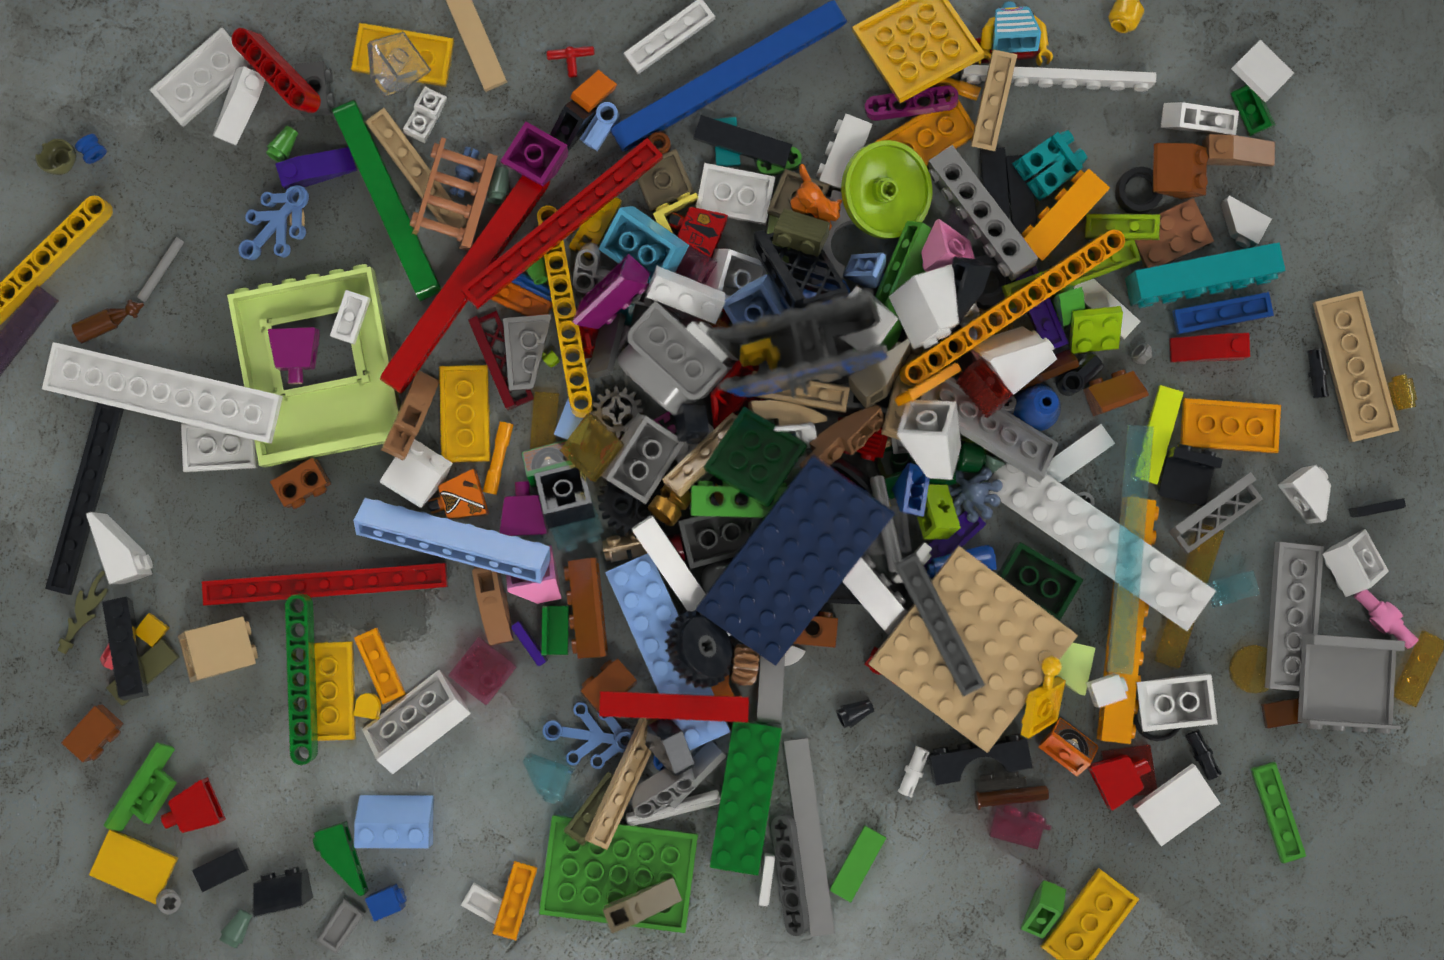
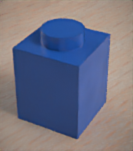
(386, 902)

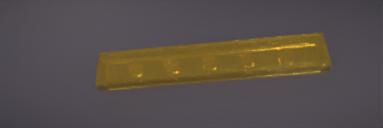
(1200, 565)

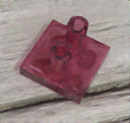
(482, 671)

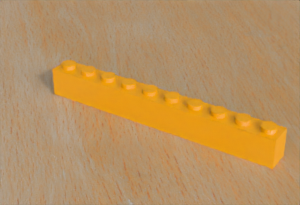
(1116, 719)

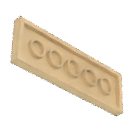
(1355, 366)

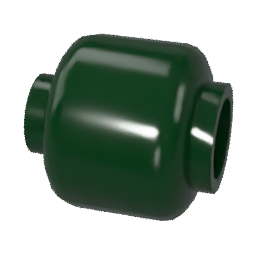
(970, 457)

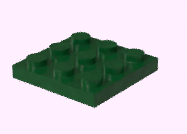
(755, 457)

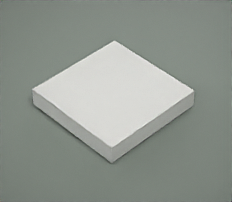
(1262, 71)

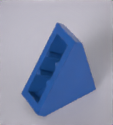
(911, 490)

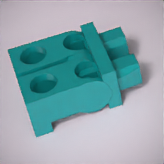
(1058, 159)

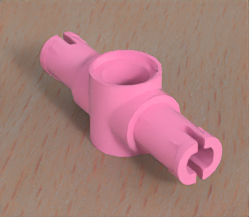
(1386, 618)

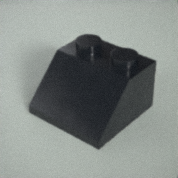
(281, 891)

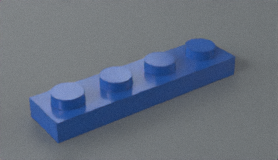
(1223, 313)

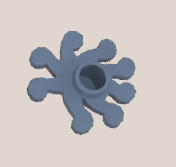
(976, 494)

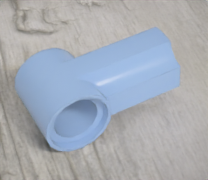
(599, 128)

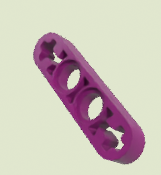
(912, 107)

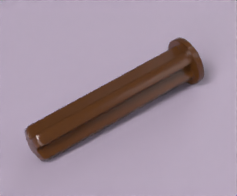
(1011, 796)

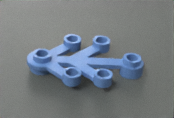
(277, 222)
(594, 736)

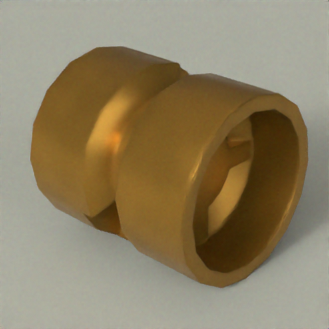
(668, 505)

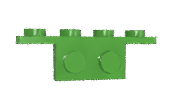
(145, 792)

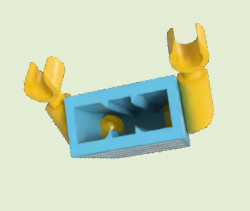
(1015, 31)

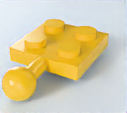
(1044, 702)

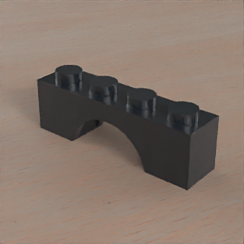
(126, 662)
(949, 764)

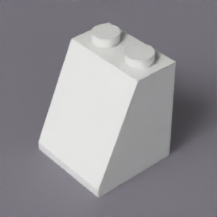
(927, 306)
(1016, 356)
(932, 436)

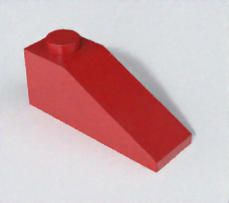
(1210, 348)

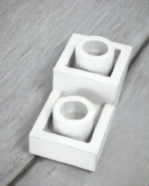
(425, 114)

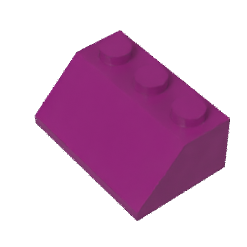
(612, 294)

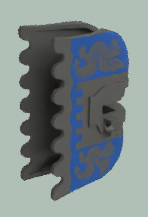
(801, 347)

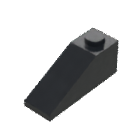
(970, 282)

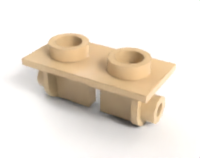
(616, 546)

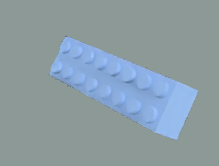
(649, 616)

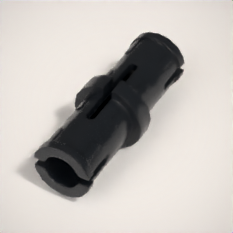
(1318, 373)
(1203, 754)

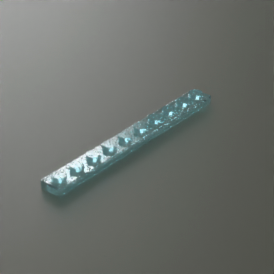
(1130, 549)

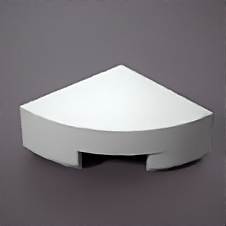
(793, 655)

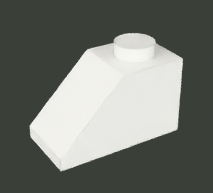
(1244, 222)

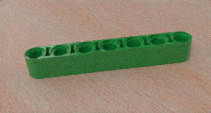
(296, 690)

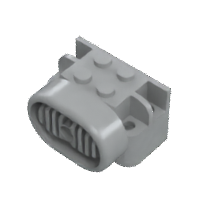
(670, 359)

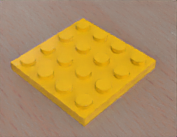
(917, 44)

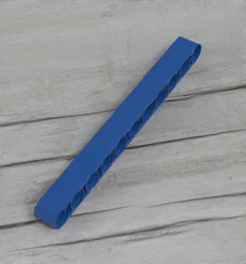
(729, 75)

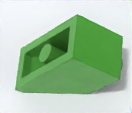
(1044, 909)

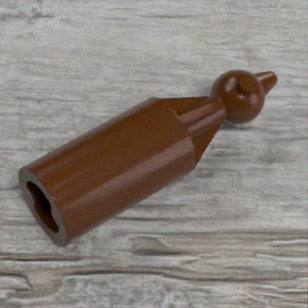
(104, 321)

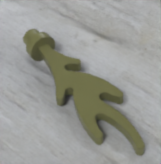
(82, 608)

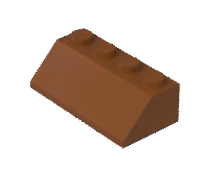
(587, 608)

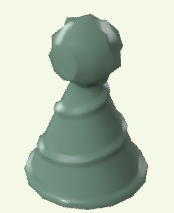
(993, 463)

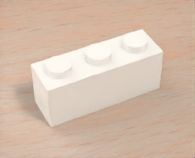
(850, 138)
(686, 294)

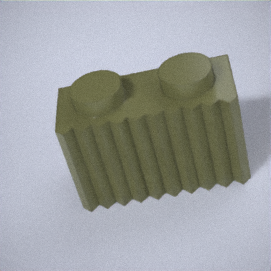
(801, 232)

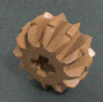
(744, 665)

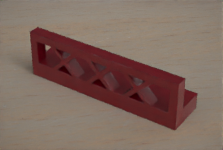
(491, 359)

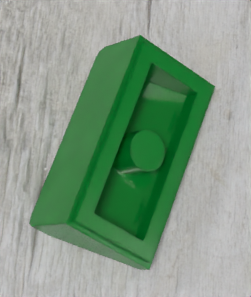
(1252, 110)

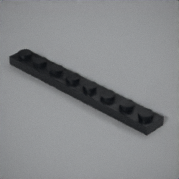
(84, 498)

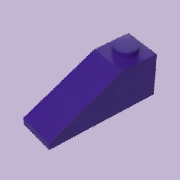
(315, 167)

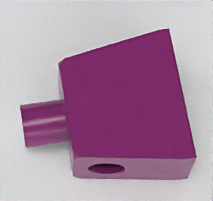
(294, 350)
(523, 513)

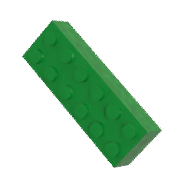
(745, 797)

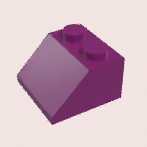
(535, 154)

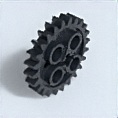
(613, 496)

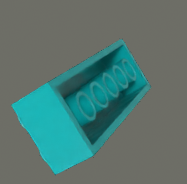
(1205, 274)

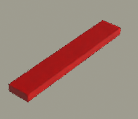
(673, 706)

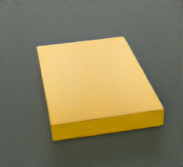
(133, 866)

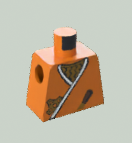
(460, 497)

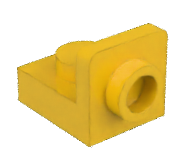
(760, 351)

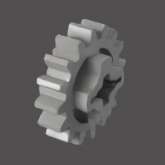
(627, 412)

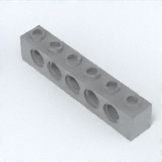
(951, 162)

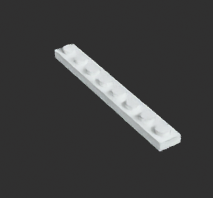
(1067, 77)

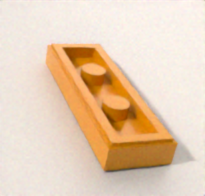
(931, 382)
(379, 665)
(514, 900)

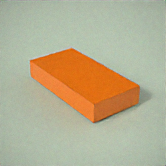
(593, 91)

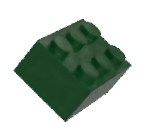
(1040, 579)

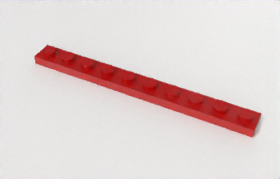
(561, 223)
(325, 584)

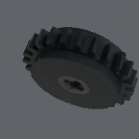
(699, 650)

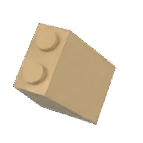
(217, 649)

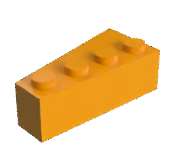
(1065, 214)

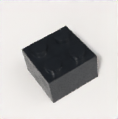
(564, 496)

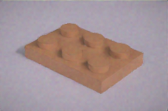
(1180, 234)

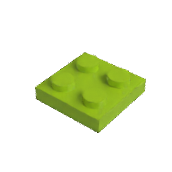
(1095, 329)

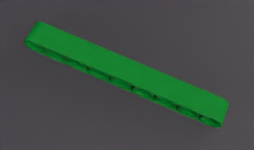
(386, 200)

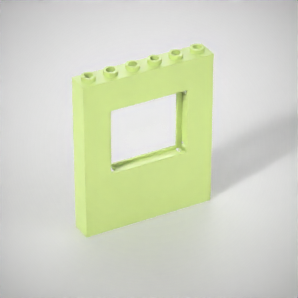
(328, 414)

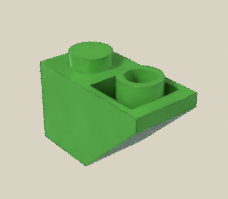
(1066, 301)

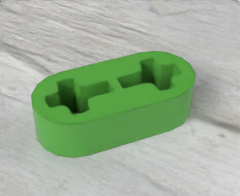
(777, 170)

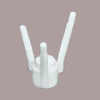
(805, 431)

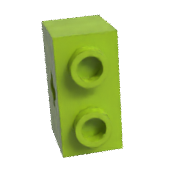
(940, 515)

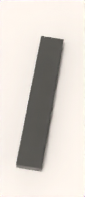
(939, 624)

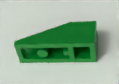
(338, 851)

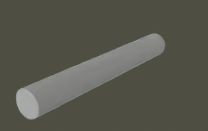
(160, 269)

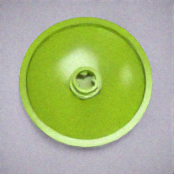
(886, 188)

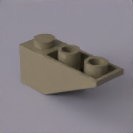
(876, 381)
(641, 905)

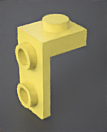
(665, 209)

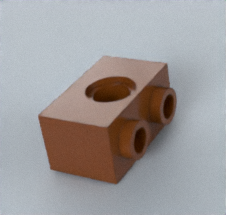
(826, 634)

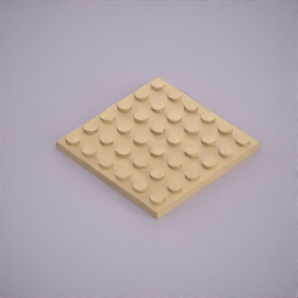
(1003, 636)

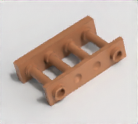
(476, 189)

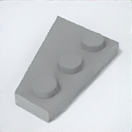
(524, 349)

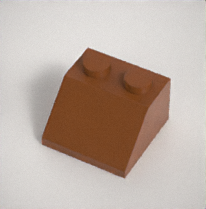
(1180, 170)
(1115, 392)

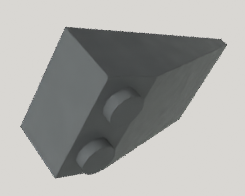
(712, 537)

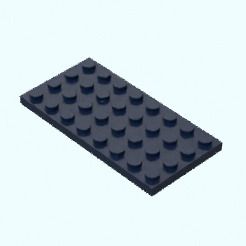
(795, 560)

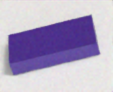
(529, 643)

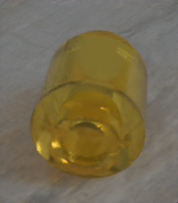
(1402, 392)

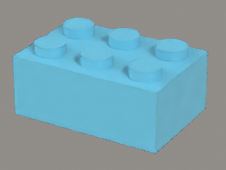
(644, 240)

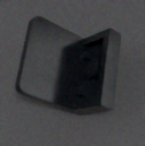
(1188, 474)

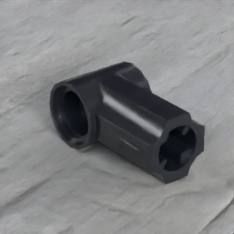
(1087, 369)

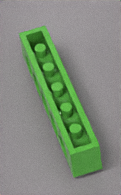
(702, 505)

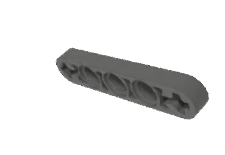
(785, 885)

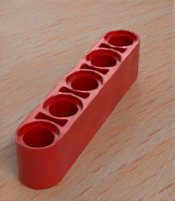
(276, 70)

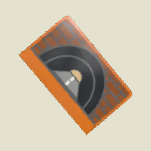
(1069, 747)

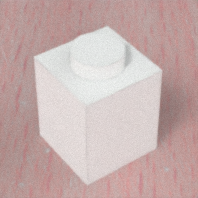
(1107, 690)

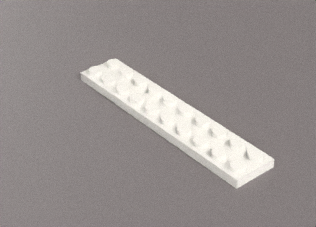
(162, 392)
(1095, 539)

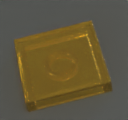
(591, 447)

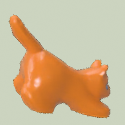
(813, 201)

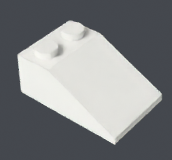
(119, 553)
(1176, 702)

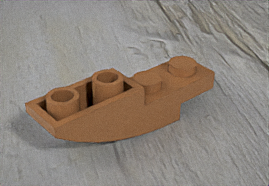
(410, 415)
(846, 435)
(493, 605)

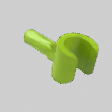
(550, 359)

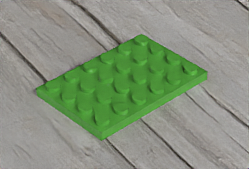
(588, 876)

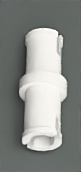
(913, 771)

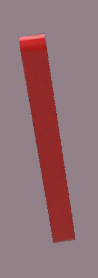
(450, 299)

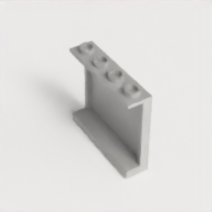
(1347, 682)

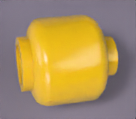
(1125, 15)

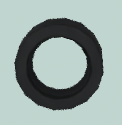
(1123, 200)

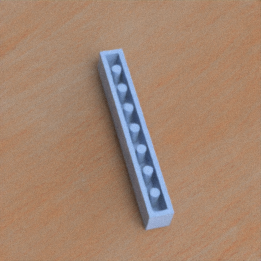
(452, 540)

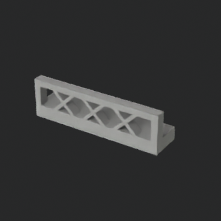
(1215, 504)

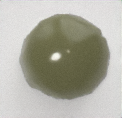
(56, 157)

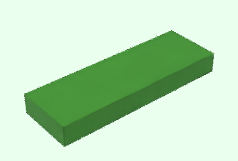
(857, 863)

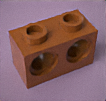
(299, 477)

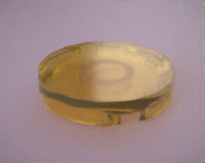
(1246, 671)

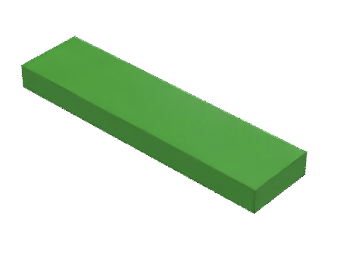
(1278, 812)

